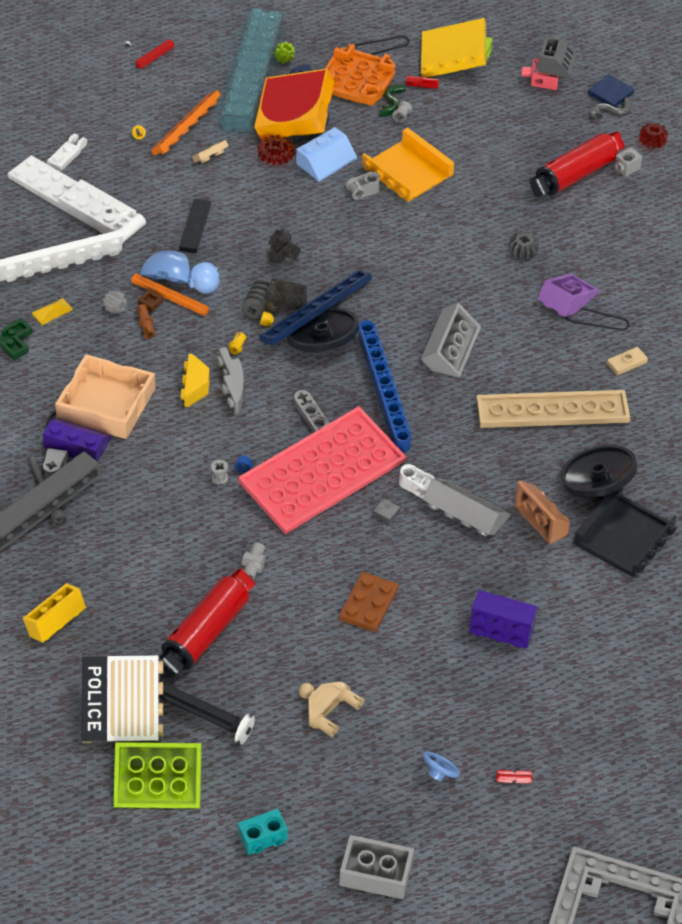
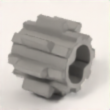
(115, 302)

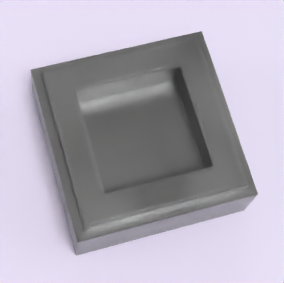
(386, 511)

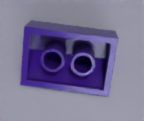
(75, 439)

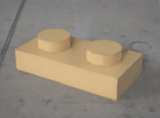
(216, 149)

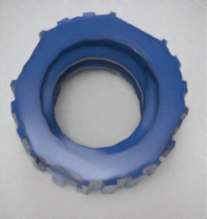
(248, 463)

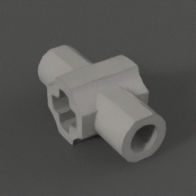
(254, 560)

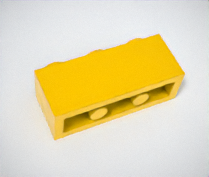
(54, 612)

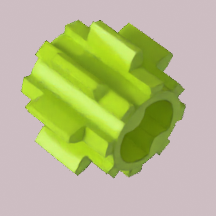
(284, 52)

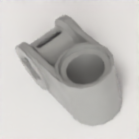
(364, 185)
(54, 461)

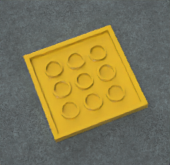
(453, 48)

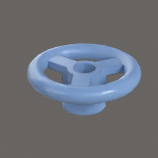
(440, 766)

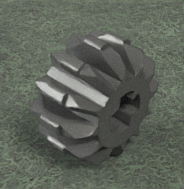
(523, 245)

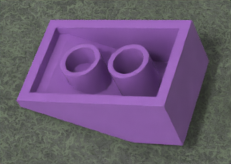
(566, 294)

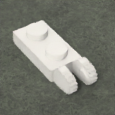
(67, 152)

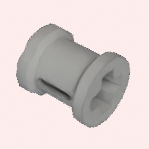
(401, 113)
(219, 470)

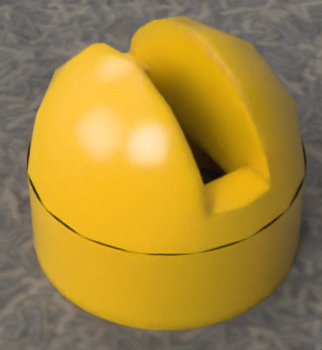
(141, 130)
(267, 319)

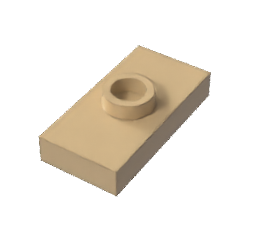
(627, 361)

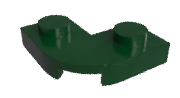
(12, 337)

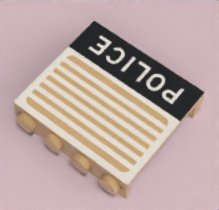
(121, 698)

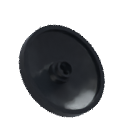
(326, 331)
(599, 471)

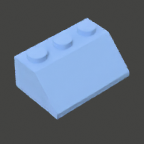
(325, 154)

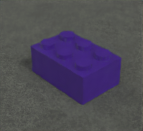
(503, 619)

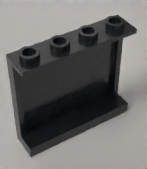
(624, 533)

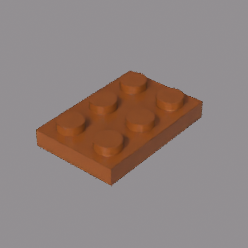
(369, 601)

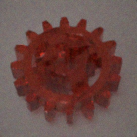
(277, 151)

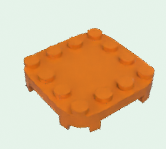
(360, 75)

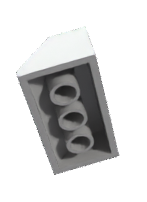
(451, 341)
(465, 506)

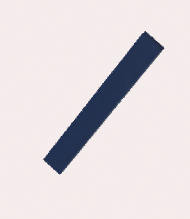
(315, 307)

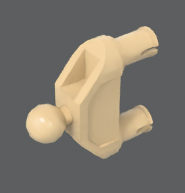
(324, 700)

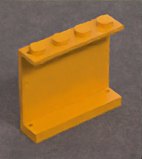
(410, 166)

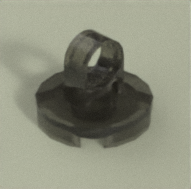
(282, 247)

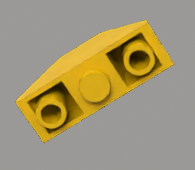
(195, 381)

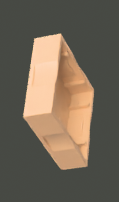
(106, 396)

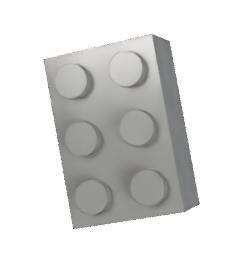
(376, 867)

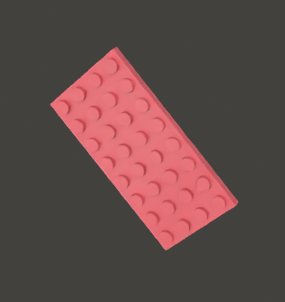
(321, 469)

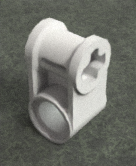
(414, 480)

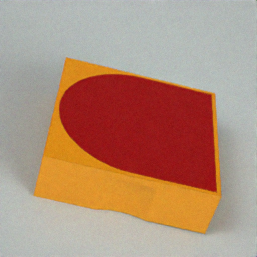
(294, 104)

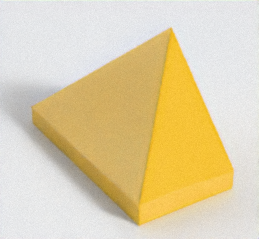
(52, 311)

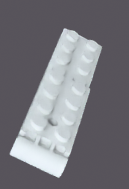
(77, 198)

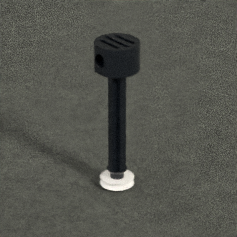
(209, 712)

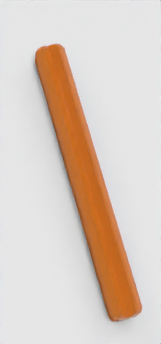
(170, 294)

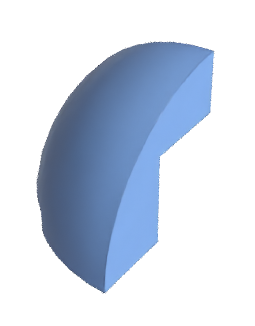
(167, 265)

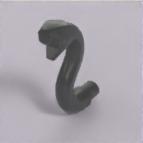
(595, 111)

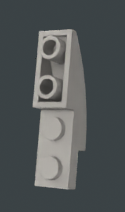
(232, 379)

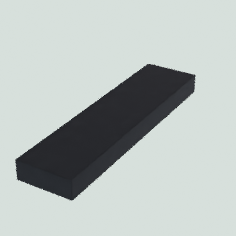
(195, 226)

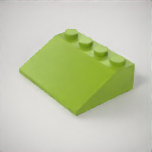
(157, 775)

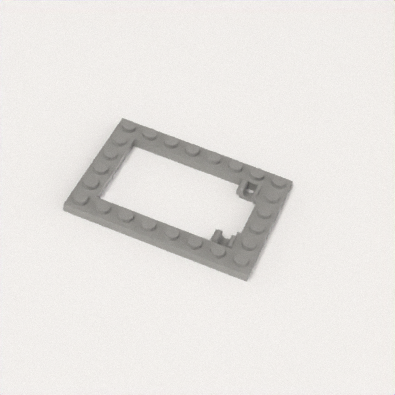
(600, 869)

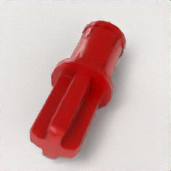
(422, 82)

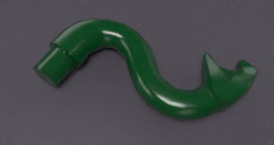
(388, 110)

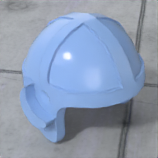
(204, 277)

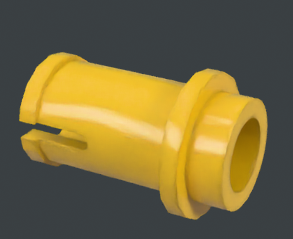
(236, 345)

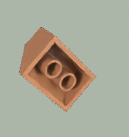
(541, 512)

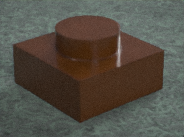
(151, 300)

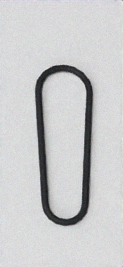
(408, 41)
(602, 326)

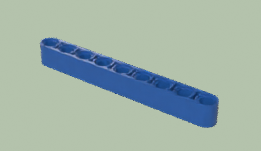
(384, 386)

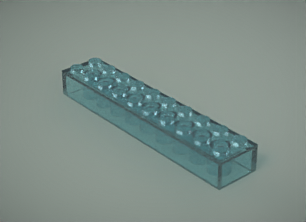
(251, 70)

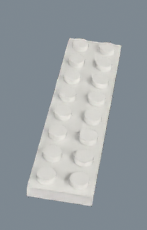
(61, 256)

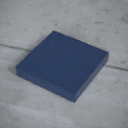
(610, 91)

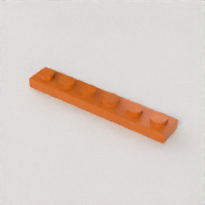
(189, 120)

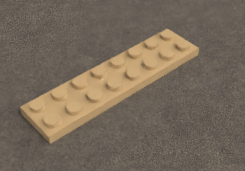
(552, 408)

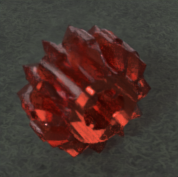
(653, 135)

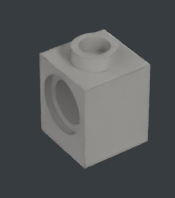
(628, 161)

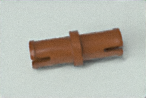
(145, 321)

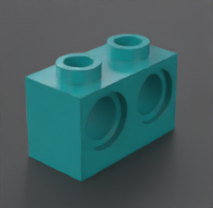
(261, 828)

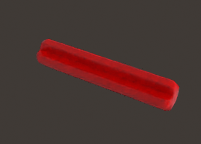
(154, 54)

